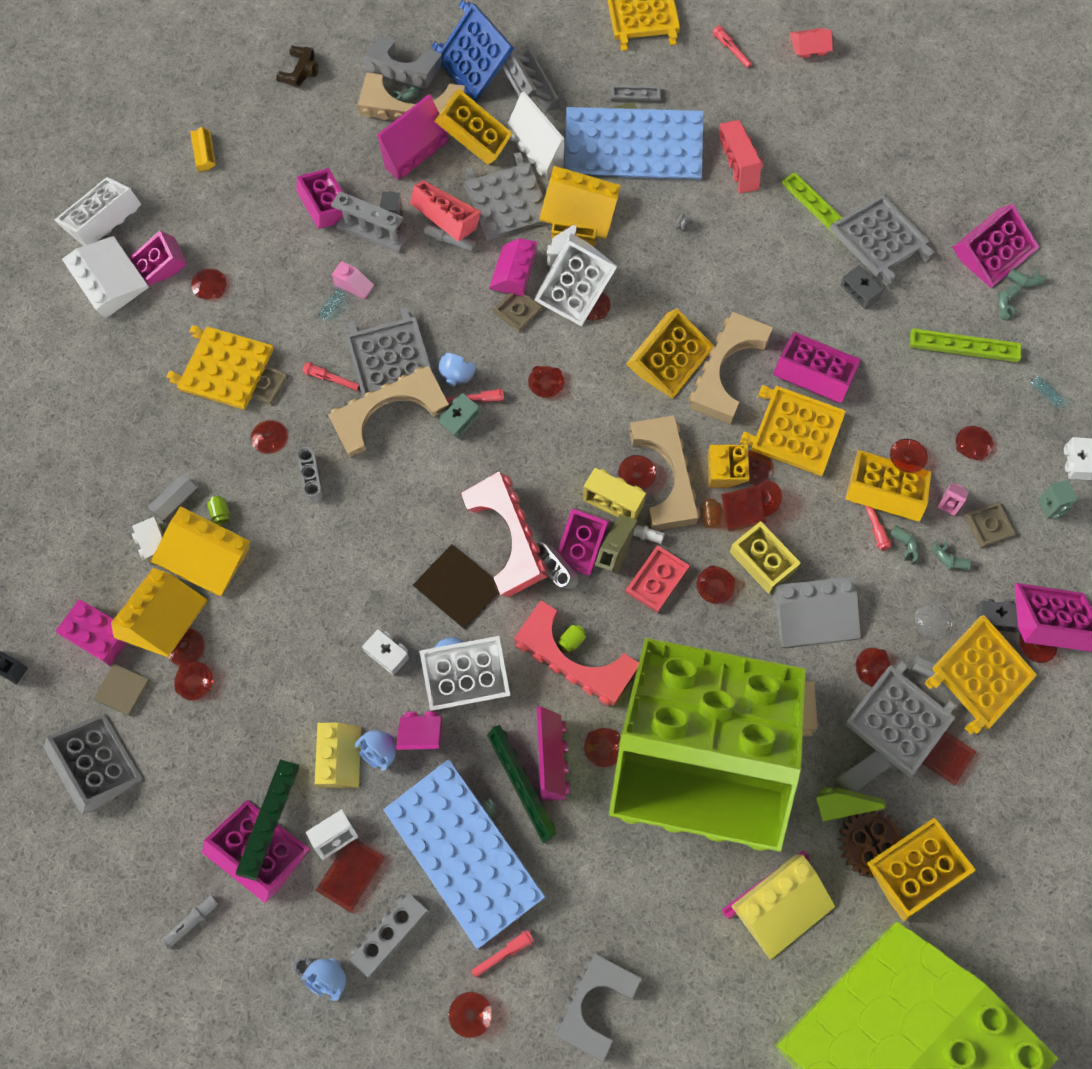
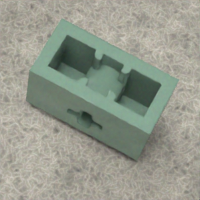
(455, 424)
(1057, 499)

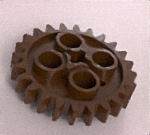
(855, 851)

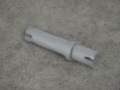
(441, 236)
(198, 914)

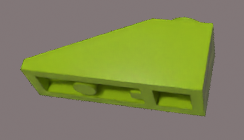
(843, 803)

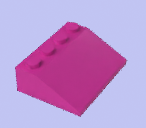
(411, 138)
(996, 245)
(816, 367)
(1054, 617)
(551, 755)
(229, 841)

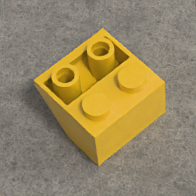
(727, 465)

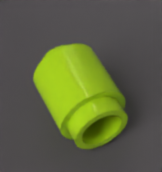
(218, 510)
(571, 638)

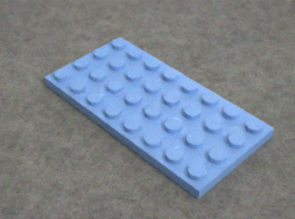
(634, 143)
(464, 854)

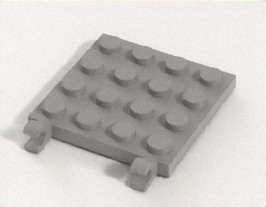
(507, 199)
(881, 237)
(386, 352)
(900, 720)

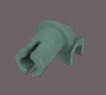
(411, 94)
(1026, 281)
(1005, 298)
(909, 541)
(949, 560)

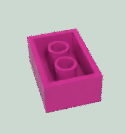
(91, 632)

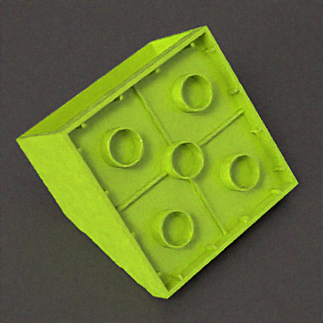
(711, 745)
(910, 1011)

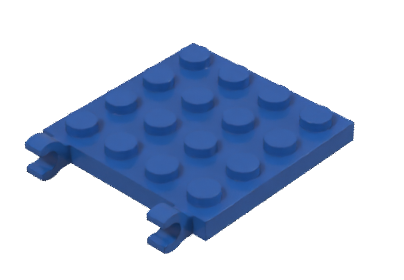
(474, 51)

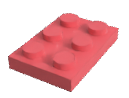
(657, 579)

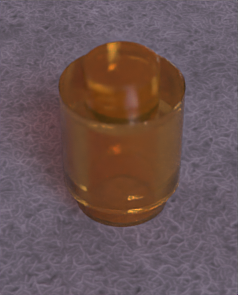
(711, 513)

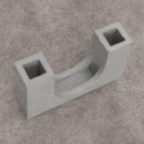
(417, 73)
(573, 1027)

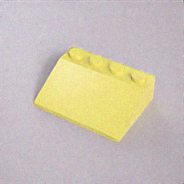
(784, 905)

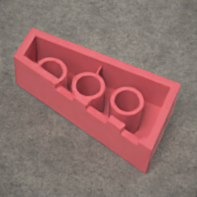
(741, 155)
(445, 210)

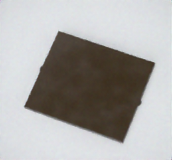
(457, 586)

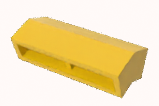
(203, 149)
(584, 232)

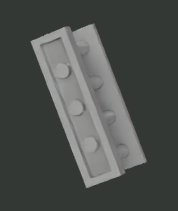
(529, 77)
(369, 222)

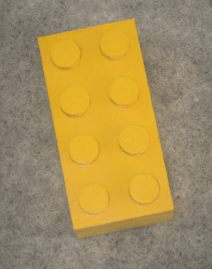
(473, 127)

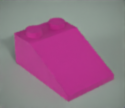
(158, 258)
(583, 540)
(420, 730)

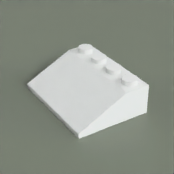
(536, 136)
(99, 211)
(105, 275)
(575, 280)
(464, 673)

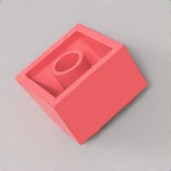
(812, 41)

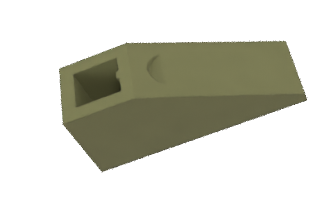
(616, 545)

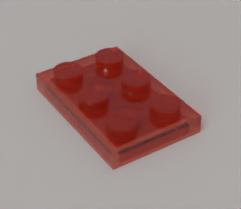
(350, 874)

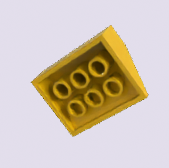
(579, 200)
(670, 353)
(886, 488)
(200, 551)
(158, 613)
(920, 869)

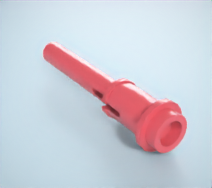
(722, 36)
(321, 373)
(485, 396)
(883, 542)
(512, 948)

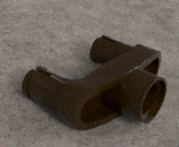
(304, 67)

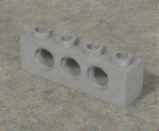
(360, 955)

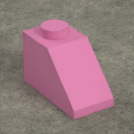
(352, 280)
(953, 499)

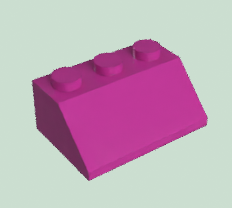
(317, 193)
(514, 267)

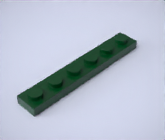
(521, 784)
(267, 820)

